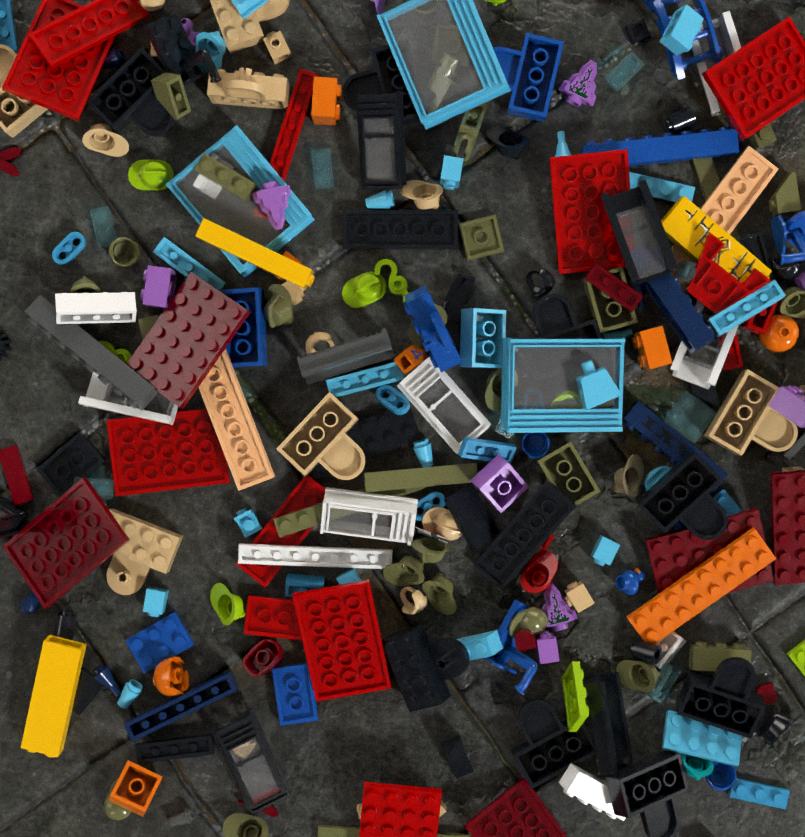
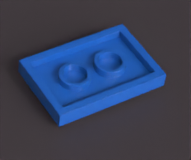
(160, 641)
(294, 694)

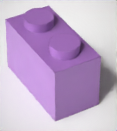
(547, 648)

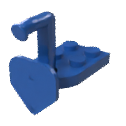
(792, 230)
(510, 651)

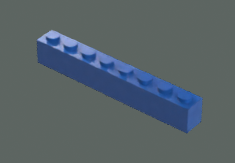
(672, 148)

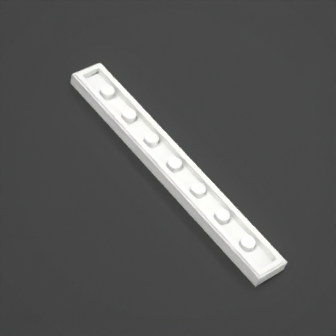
(314, 556)

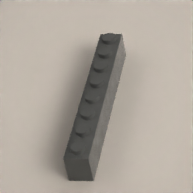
(92, 354)

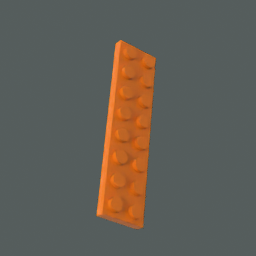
(701, 587)

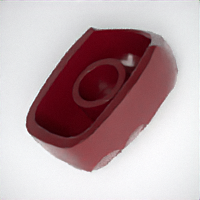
(263, 657)

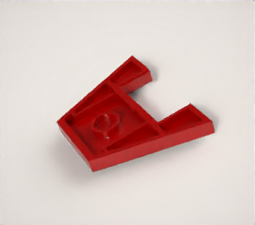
(715, 285)

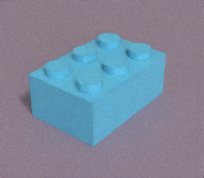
(482, 337)

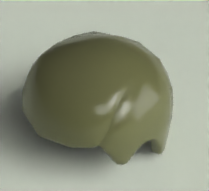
(124, 251)

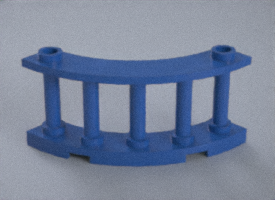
(676, 63)

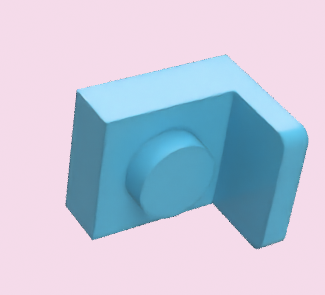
(248, 522)

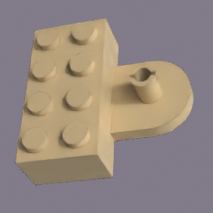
(246, 32)
(250, 90)
(14, 111)
(748, 417)
(324, 441)
(147, 548)

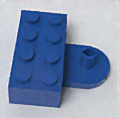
(530, 75)
(434, 332)
(249, 344)

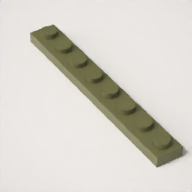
(312, 515)

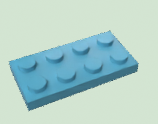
(700, 740)

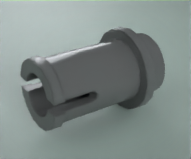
(182, 818)

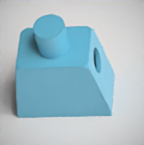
(595, 386)

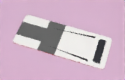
(430, 534)

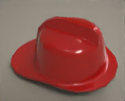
(539, 572)

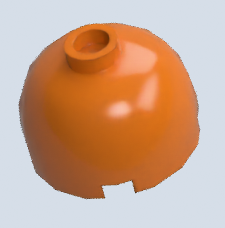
(780, 334)
(170, 677)

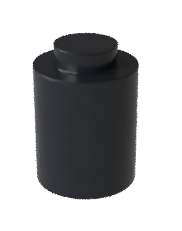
(680, 120)
(65, 624)
(646, 651)

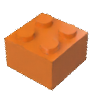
(325, 101)
(652, 348)
(135, 788)

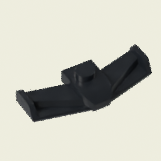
(454, 303)

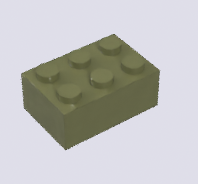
(605, 310)
(568, 473)

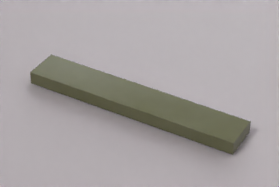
(708, 179)
(419, 477)

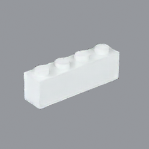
(95, 308)
(588, 790)

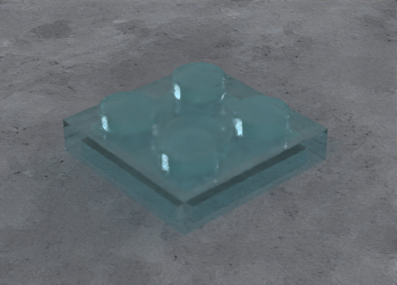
(689, 417)

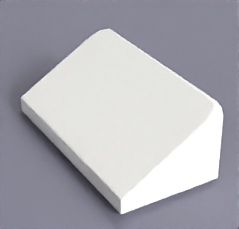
(670, 646)

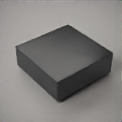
(637, 31)

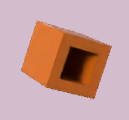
(410, 358)

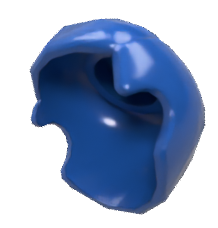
(536, 444)
(722, 776)

